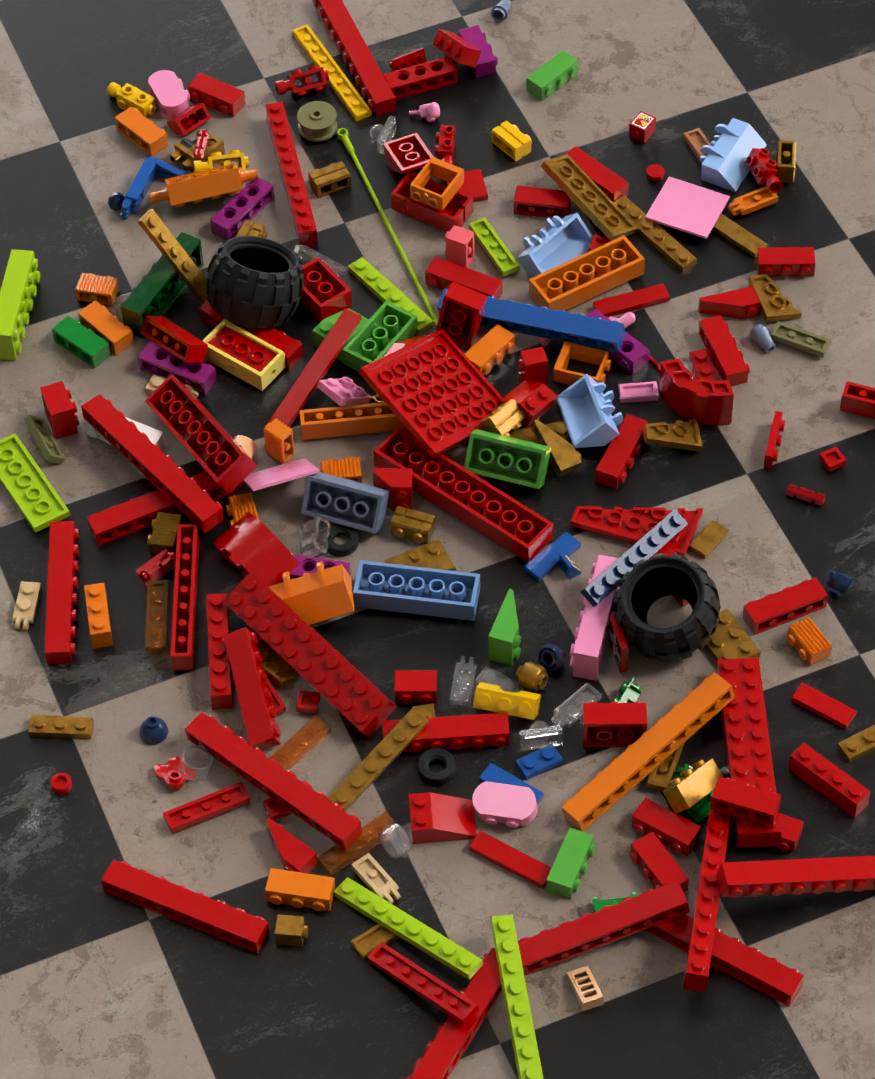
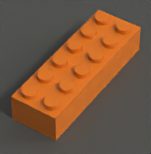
(587, 275)

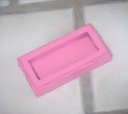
(638, 392)

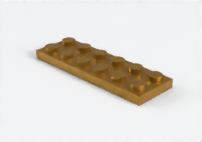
(589, 197)

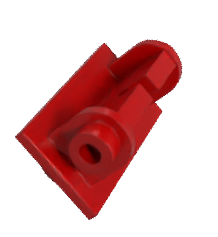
(408, 60)
(157, 566)

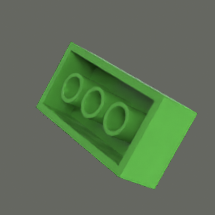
(377, 336)
(507, 458)

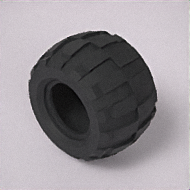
(254, 282)
(658, 579)

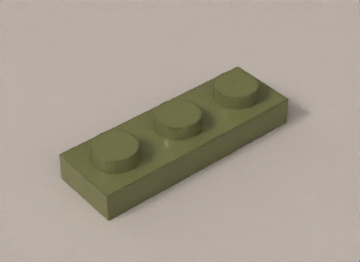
(800, 339)
(44, 439)

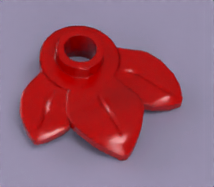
(170, 773)

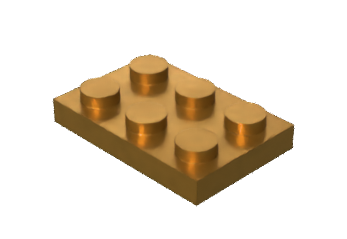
(731, 640)

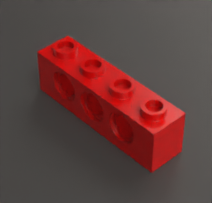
(422, 77)

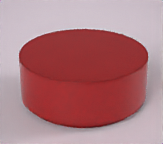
(655, 173)
(61, 783)

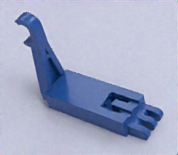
(149, 170)

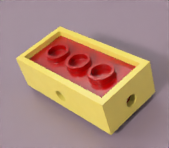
(244, 355)

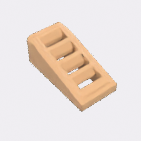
(591, 1001)

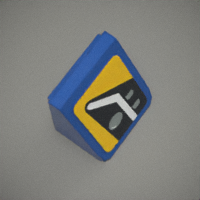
(568, 566)

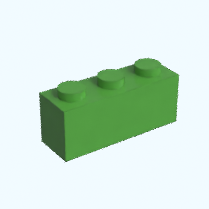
(552, 75)
(571, 863)

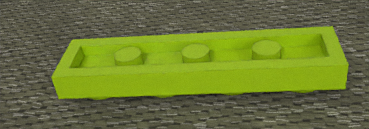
(494, 247)

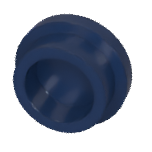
(115, 201)

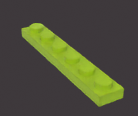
(388, 292)

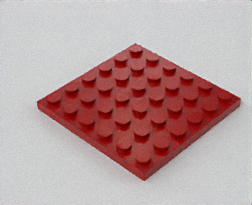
(433, 391)

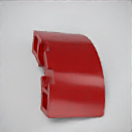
(695, 398)
(256, 550)

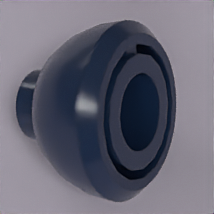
(838, 582)
(551, 657)
(153, 730)

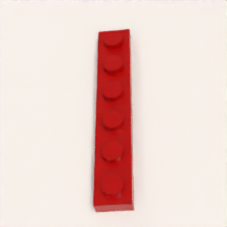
(423, 983)

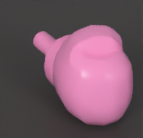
(429, 111)

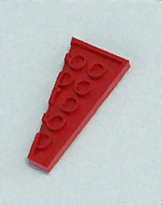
(635, 523)

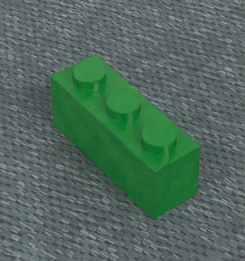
(81, 341)

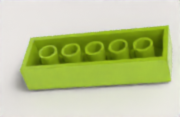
(16, 301)

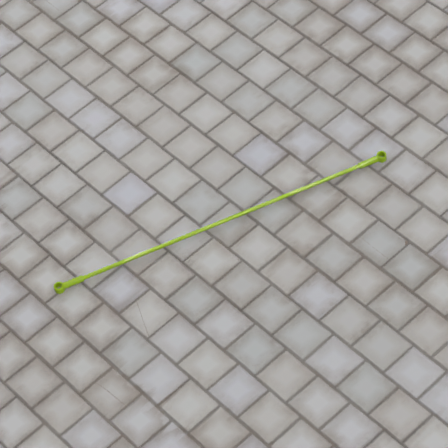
(343, 136)

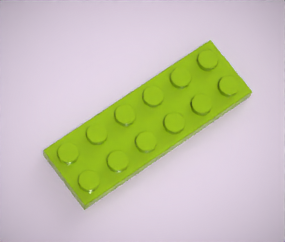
(29, 485)

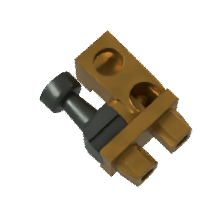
(185, 149)

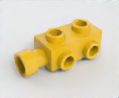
(132, 97)
(222, 160)

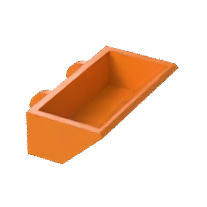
(318, 594)

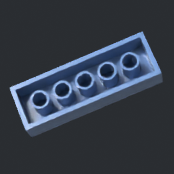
(416, 590)

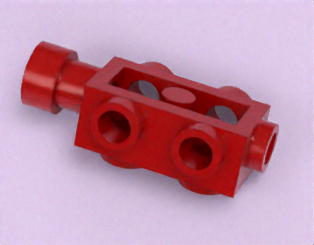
(305, 81)
(446, 142)
(764, 169)

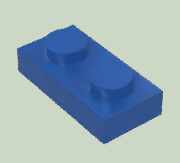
(539, 761)

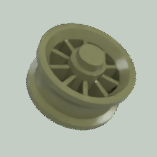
(317, 121)

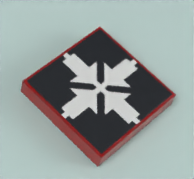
(618, 644)

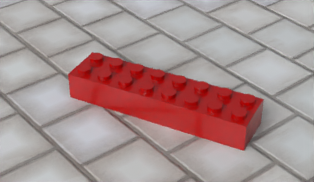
(201, 433)

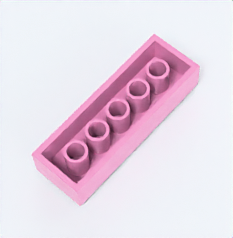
(593, 629)

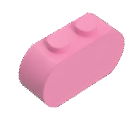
(168, 93)
(505, 804)

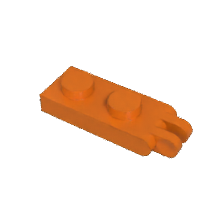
(752, 201)

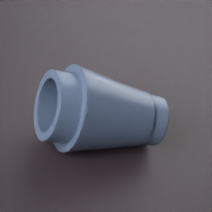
(501, 10)
(762, 337)

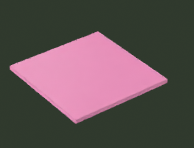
(687, 207)
(280, 474)

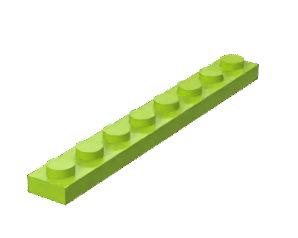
(408, 928)
(516, 997)

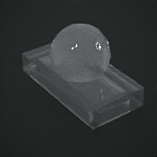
(383, 134)
(540, 735)

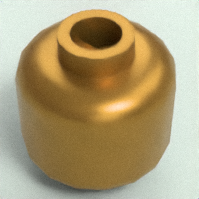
(532, 676)

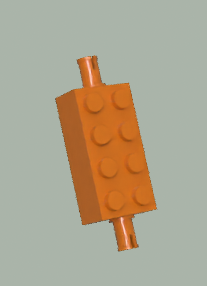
(203, 185)

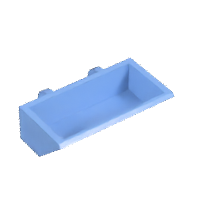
(728, 153)
(559, 244)
(588, 413)

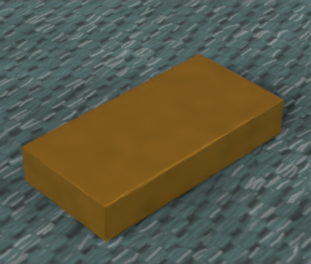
(708, 539)
(371, 939)

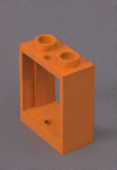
(436, 168)
(583, 354)

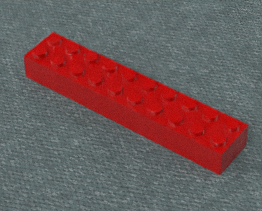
(467, 496)
(310, 654)
(748, 744)

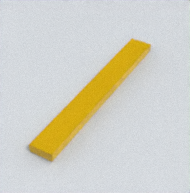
(337, 80)

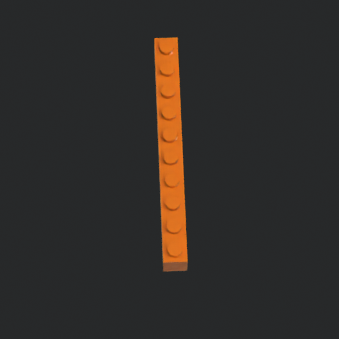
(648, 752)

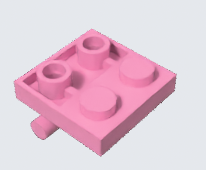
(344, 391)

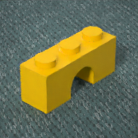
(518, 704)

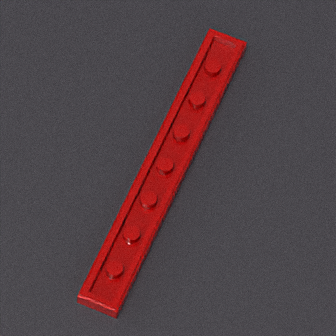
(317, 367)

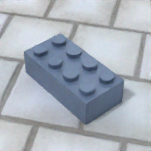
(345, 502)

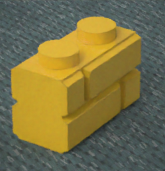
(511, 140)

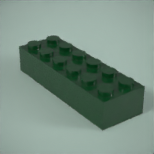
(158, 287)

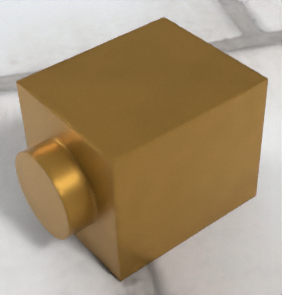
(290, 930)

